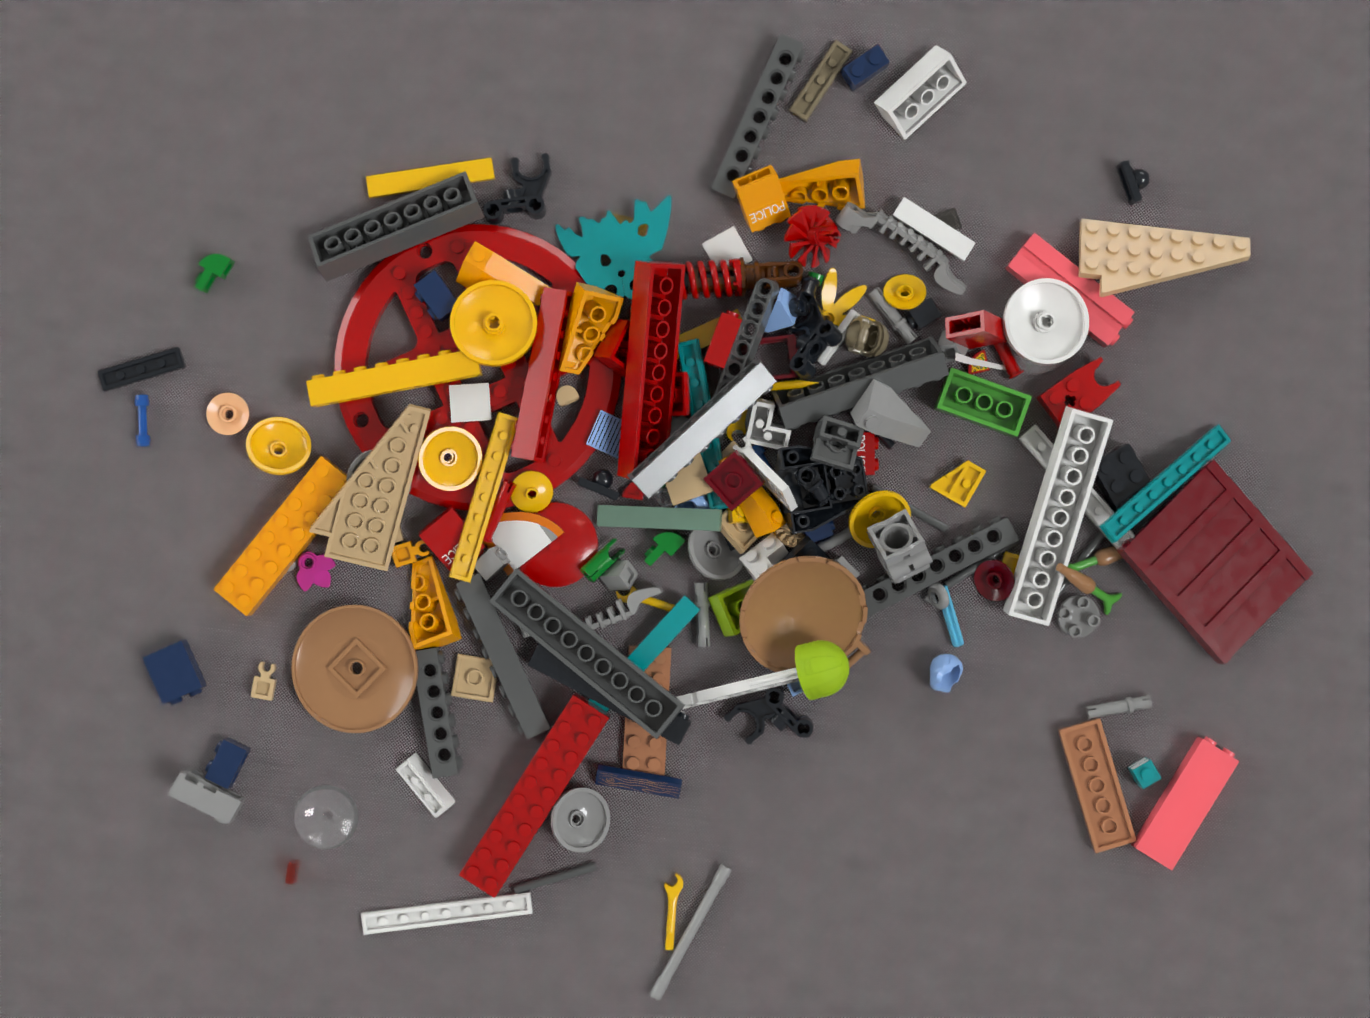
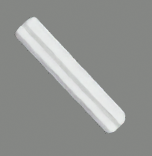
(829, 351)

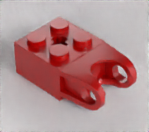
(1080, 388)

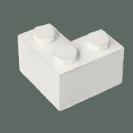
(761, 429)
(763, 555)

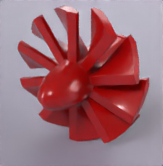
(811, 229)

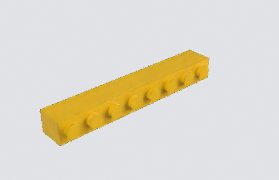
(390, 378)

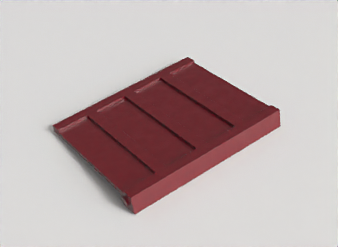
(1215, 562)

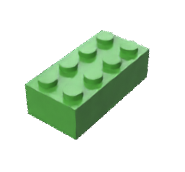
(982, 402)

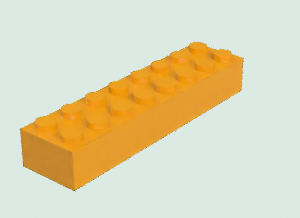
(281, 539)

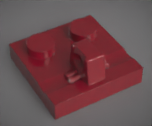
(734, 480)

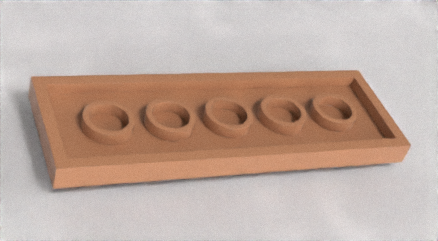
(641, 749)
(1097, 785)

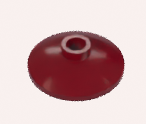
(988, 585)

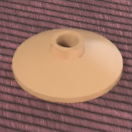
(218, 409)

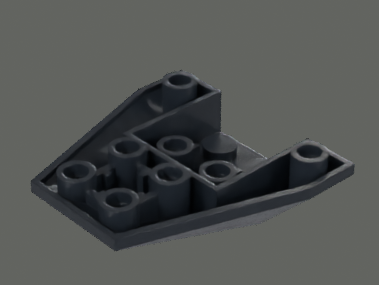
(844, 485)

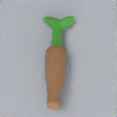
(1101, 557)
(1088, 585)

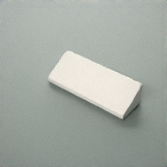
(427, 789)

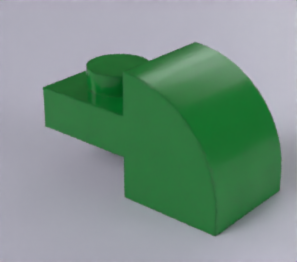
(214, 266)
(666, 542)

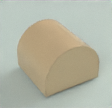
(567, 395)

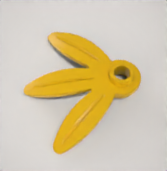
(844, 303)

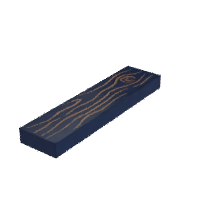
(638, 781)

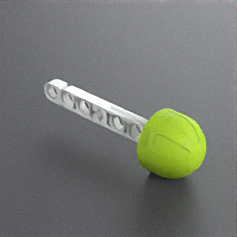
(819, 668)

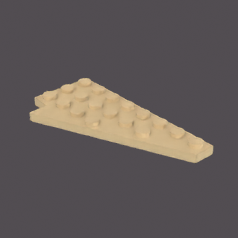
(1140, 255)
(370, 505)

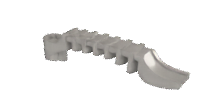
(853, 217)
(633, 603)

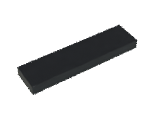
(141, 369)

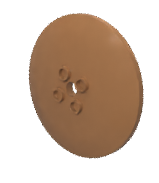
(325, 672)

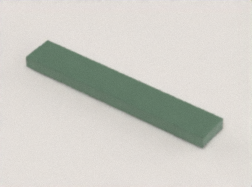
(659, 517)

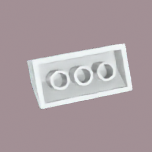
(920, 91)

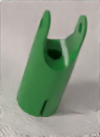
(600, 562)

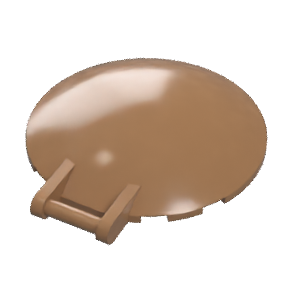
(800, 604)

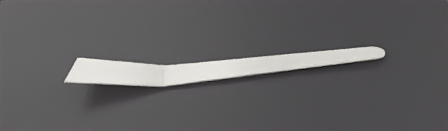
(964, 359)

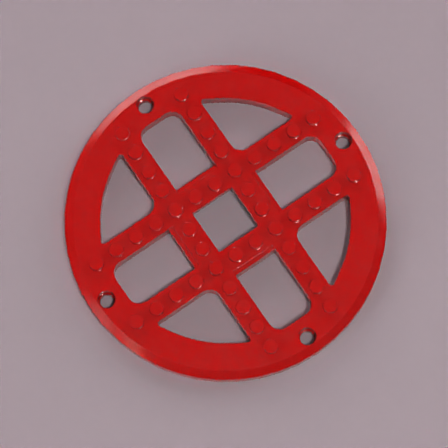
(397, 276)

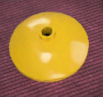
(278, 435)
(463, 463)
(862, 515)

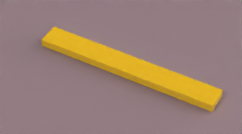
(483, 497)

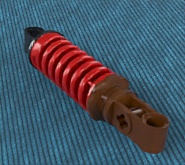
(733, 277)

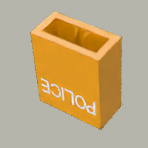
(761, 198)

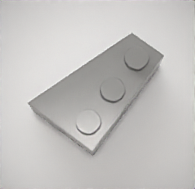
(206, 796)

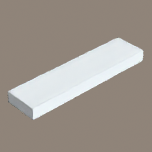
(933, 229)

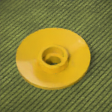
(904, 292)
(532, 481)

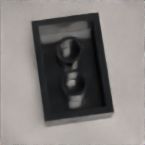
(1120, 476)

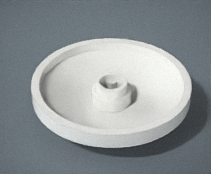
(1046, 321)

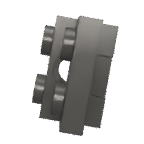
(836, 443)

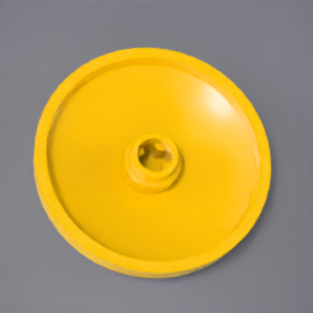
(493, 323)

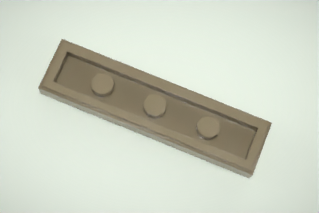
(820, 81)

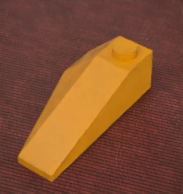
(827, 185)
(486, 265)
(588, 319)
(761, 512)
(432, 614)

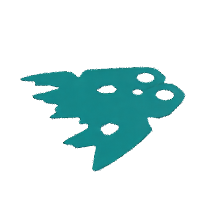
(618, 242)

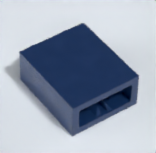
(175, 672)

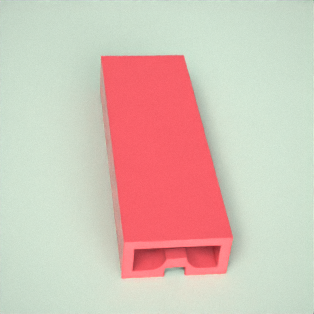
(1041, 260)
(1185, 802)

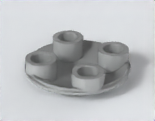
(1078, 616)

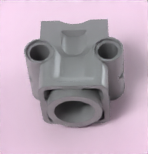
(899, 547)

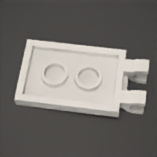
(771, 479)

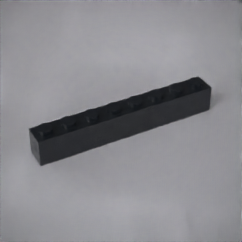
(551, 666)

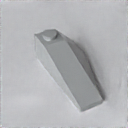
(888, 416)

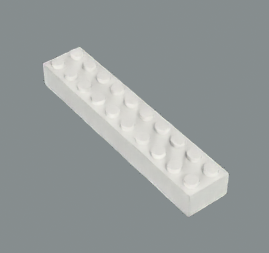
(1057, 514)

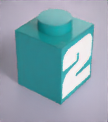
(1144, 772)

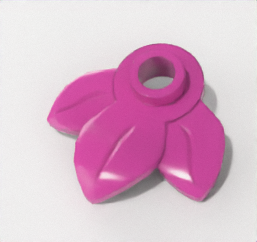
(316, 573)

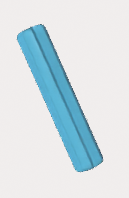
(952, 623)

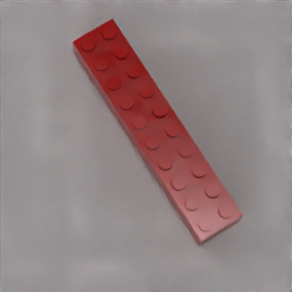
(650, 361)
(534, 794)

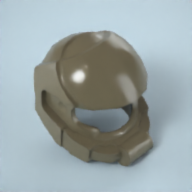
(866, 337)

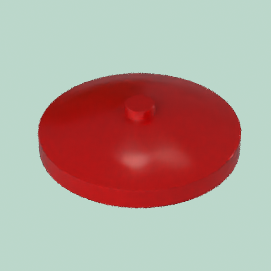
(564, 557)

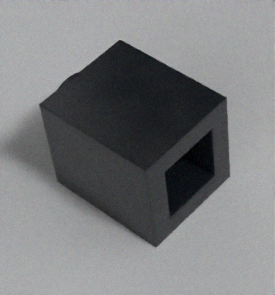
(923, 314)

